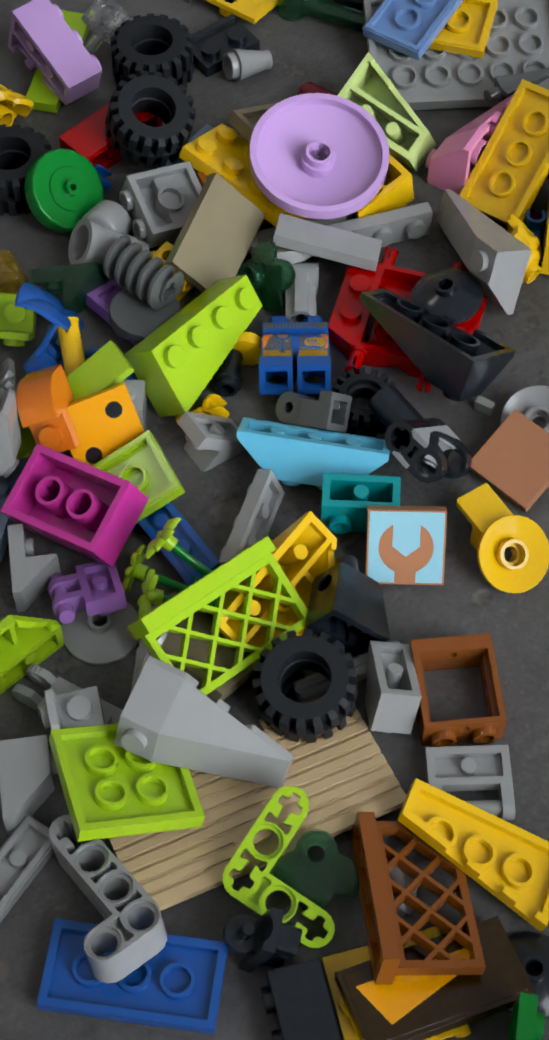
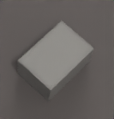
(484, 405)

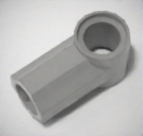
(301, 296)

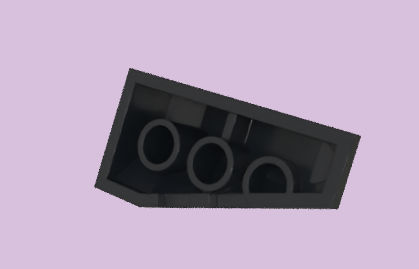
(445, 355)

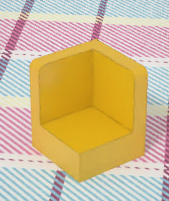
(481, 509)

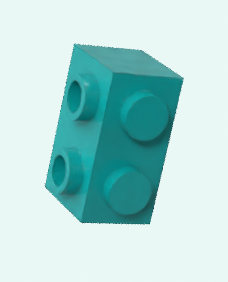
(347, 498)

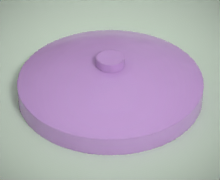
(318, 156)

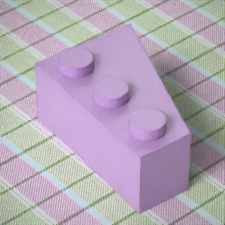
(54, 49)

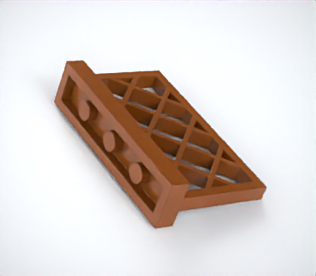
(380, 908)

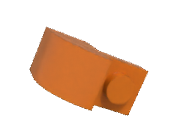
(43, 405)

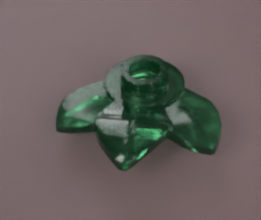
(268, 275)
(318, 877)

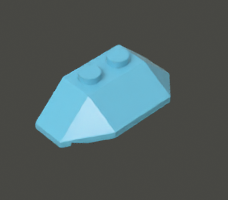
(304, 454)

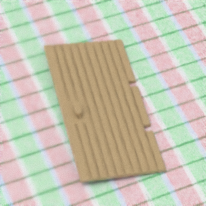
(337, 775)

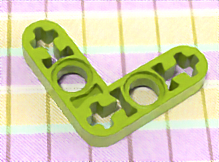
(267, 883)

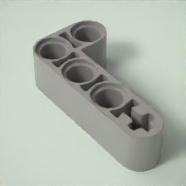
(122, 917)

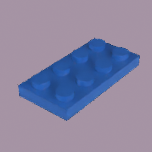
(171, 990)

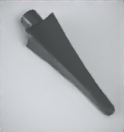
(508, 84)

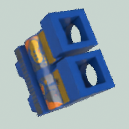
(290, 345)

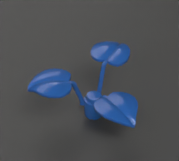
(52, 309)

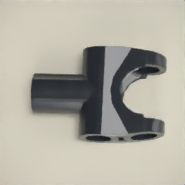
(417, 438)

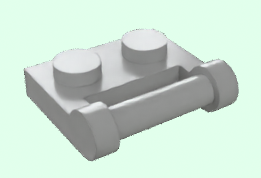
(474, 770)

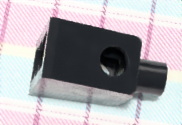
(348, 606)

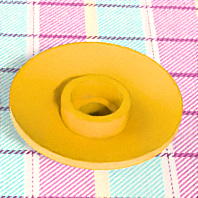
(528, 558)

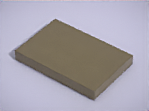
(215, 234)
(198, 652)

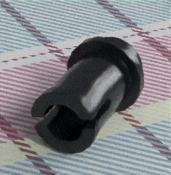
(228, 378)

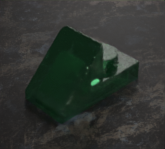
(72, 281)

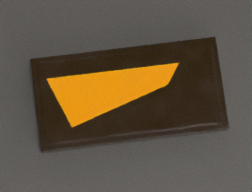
(432, 1004)

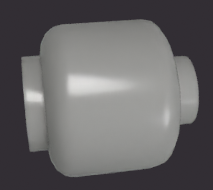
(111, 216)

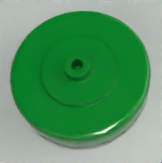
(62, 189)

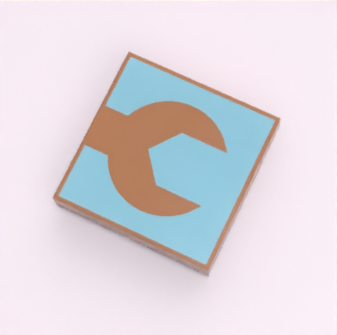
(406, 544)

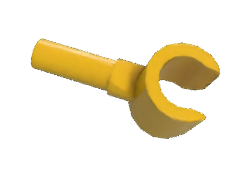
(211, 405)

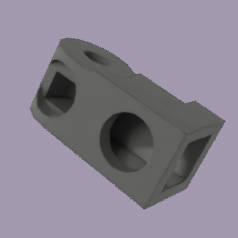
(327, 413)

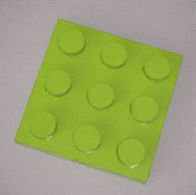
(119, 791)

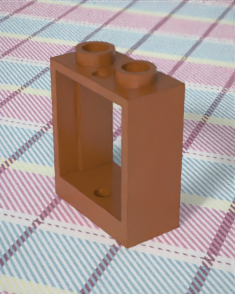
(458, 653)

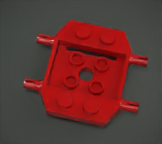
(352, 318)

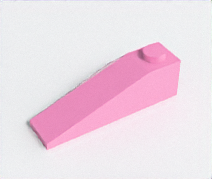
(458, 154)

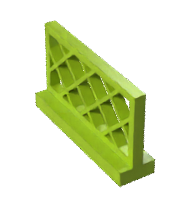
(213, 587)

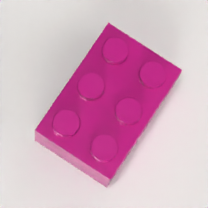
(75, 504)

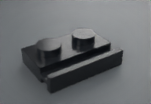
(218, 39)

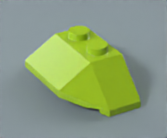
(24, 643)

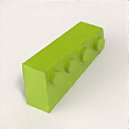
(193, 344)

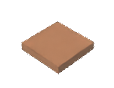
(515, 460)

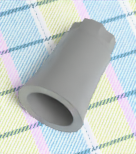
(92, 241)

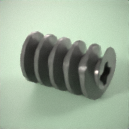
(142, 273)

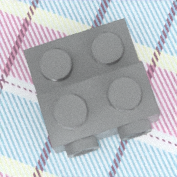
(160, 201)

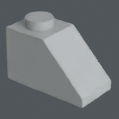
(391, 688)
(24, 777)

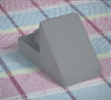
(209, 439)
(28, 572)

